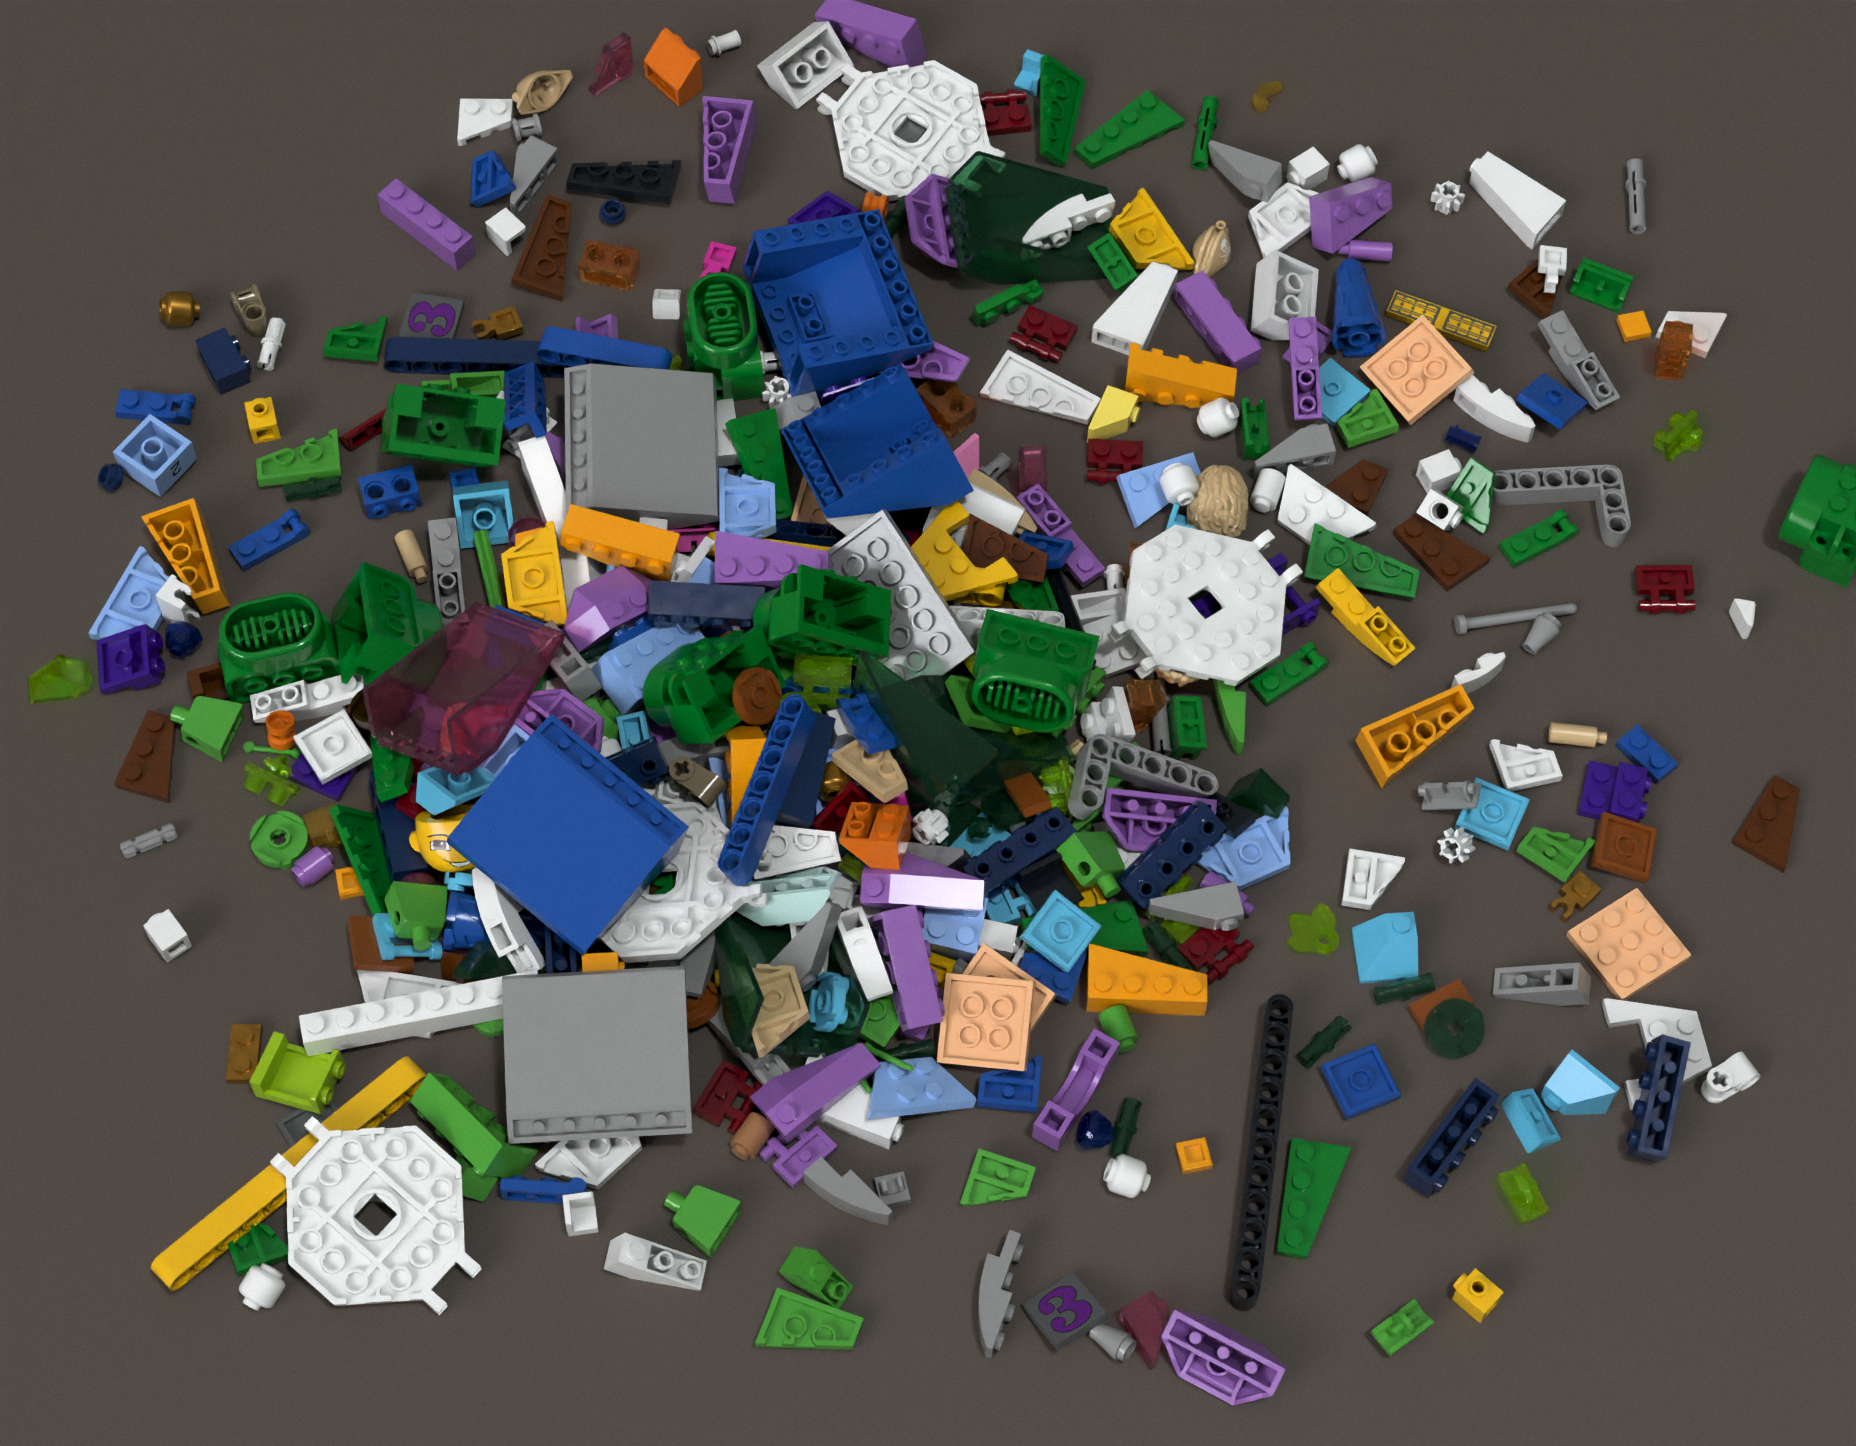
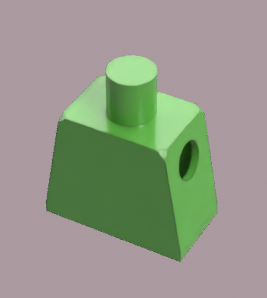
(209, 724)
(1093, 860)
(417, 911)
(703, 1217)

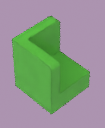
(473, 1184)

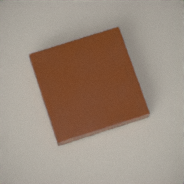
(1624, 847)
(366, 949)

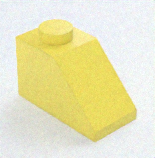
(1114, 414)

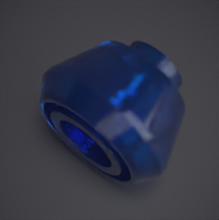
(182, 638)
(1094, 1131)

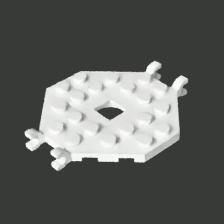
(879, 106)
(1172, 631)
(702, 898)
(339, 1180)

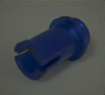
(1462, 438)

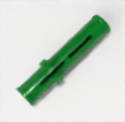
(1209, 112)

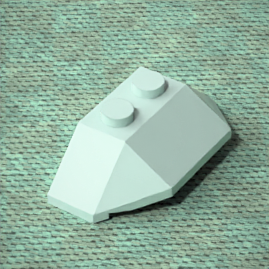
(792, 896)

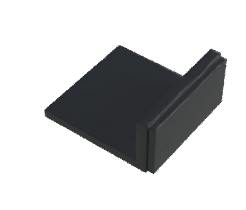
(1044, 877)

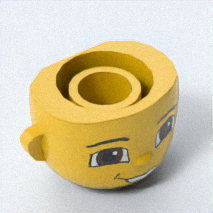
(432, 836)

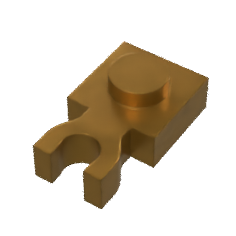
(502, 323)
(1576, 894)

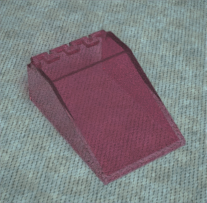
(461, 688)

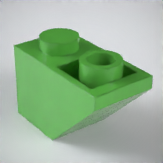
(816, 1277)

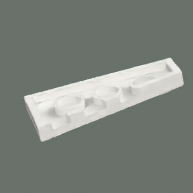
(1037, 389)

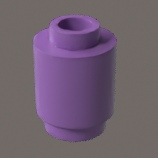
(313, 866)

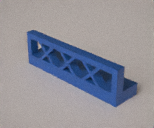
(531, 396)

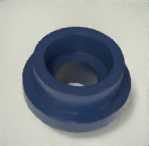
(610, 206)
(110, 476)

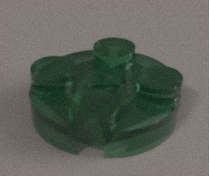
(1002, 810)
(1441, 1038)

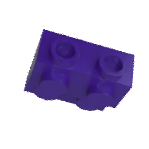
(823, 207)
(130, 659)
(306, 777)
(1614, 790)

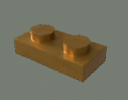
(243, 1052)

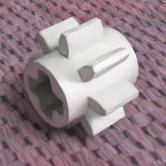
(1447, 197)
(776, 391)
(930, 826)
(1449, 848)

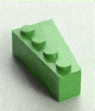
(470, 1128)

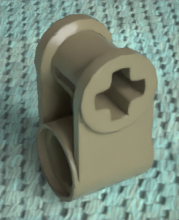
(251, 310)
(698, 783)

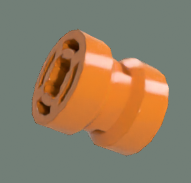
(280, 730)

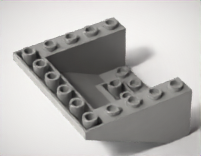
(642, 443)
(597, 1055)

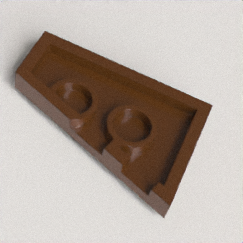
(988, 544)
(1439, 552)
(149, 760)
(1771, 824)

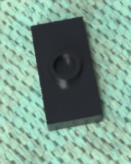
(1232, 815)

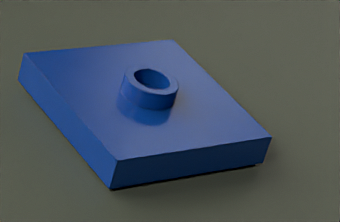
(1552, 401)
(1360, 1081)

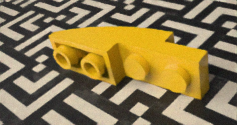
(1367, 624)

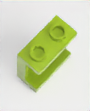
(294, 1078)

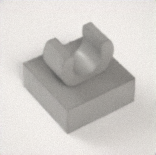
(893, 1189)

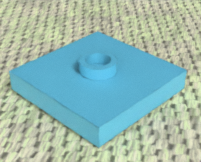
(1339, 391)
(1496, 815)
(1060, 931)

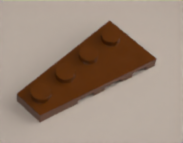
(545, 253)

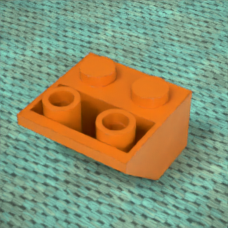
(674, 68)
(877, 833)

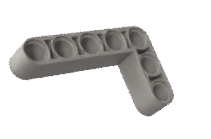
(1569, 491)
(1134, 771)

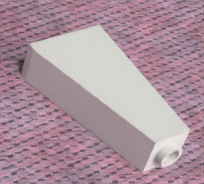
(1516, 198)
(1137, 310)
(543, 479)
(577, 568)
(851, 1118)

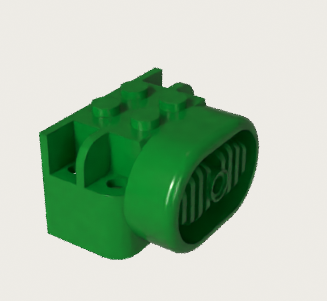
(724, 335)
(443, 425)
(1824, 520)
(825, 616)
(383, 626)
(275, 644)
(1031, 672)
(696, 681)

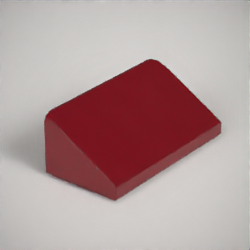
(363, 432)
(835, 812)

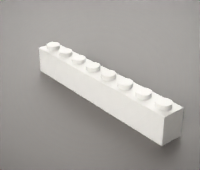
(403, 1016)

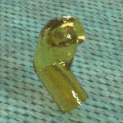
(1263, 91)

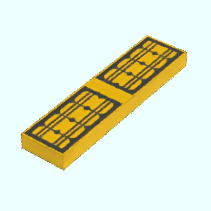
(1446, 321)

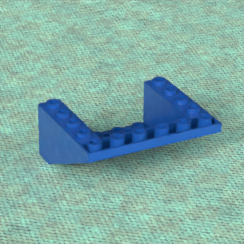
(834, 300)
(876, 451)
(568, 835)

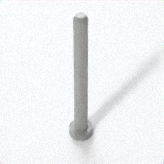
(1462, 623)

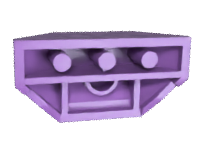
(930, 220)
(605, 607)
(567, 709)
(1141, 816)
(1220, 1359)

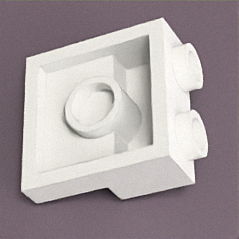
(1109, 717)

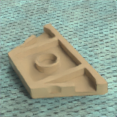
(782, 1007)

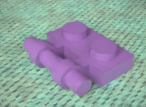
(799, 1157)

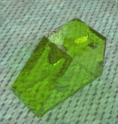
(59, 680)

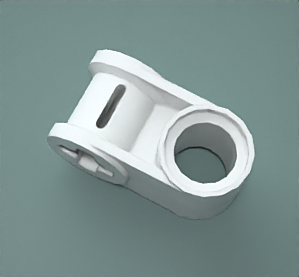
(1729, 1078)

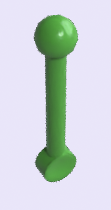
(249, 748)

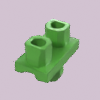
(1402, 1327)

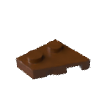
(1530, 290)
(1359, 485)

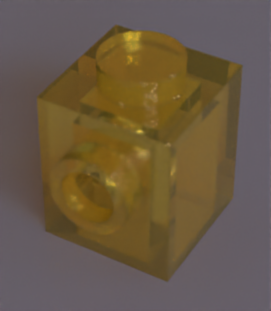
(322, 828)

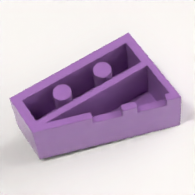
(1347, 211)

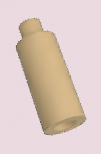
(412, 555)
(1575, 734)

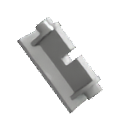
(1449, 796)

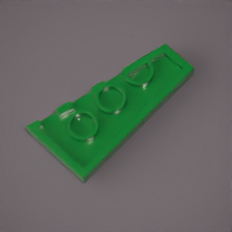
(1359, 563)

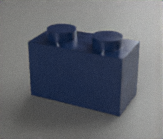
(223, 360)

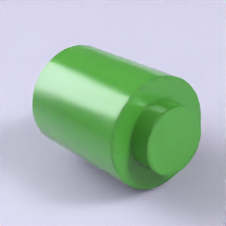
(1119, 1026)

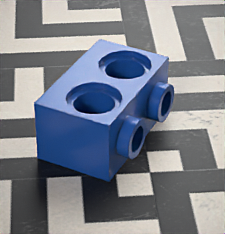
(388, 485)

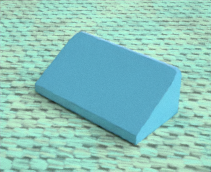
(633, 728)
(1530, 1120)

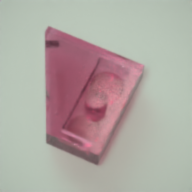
(614, 64)

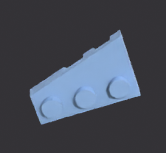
(1143, 490)

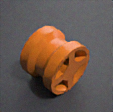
(874, 202)

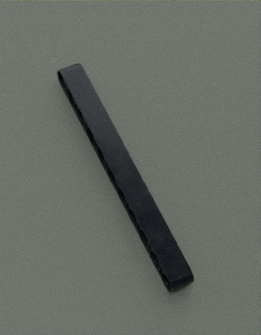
(1261, 1163)

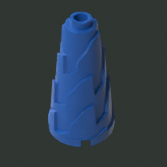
(1356, 314)
(466, 927)

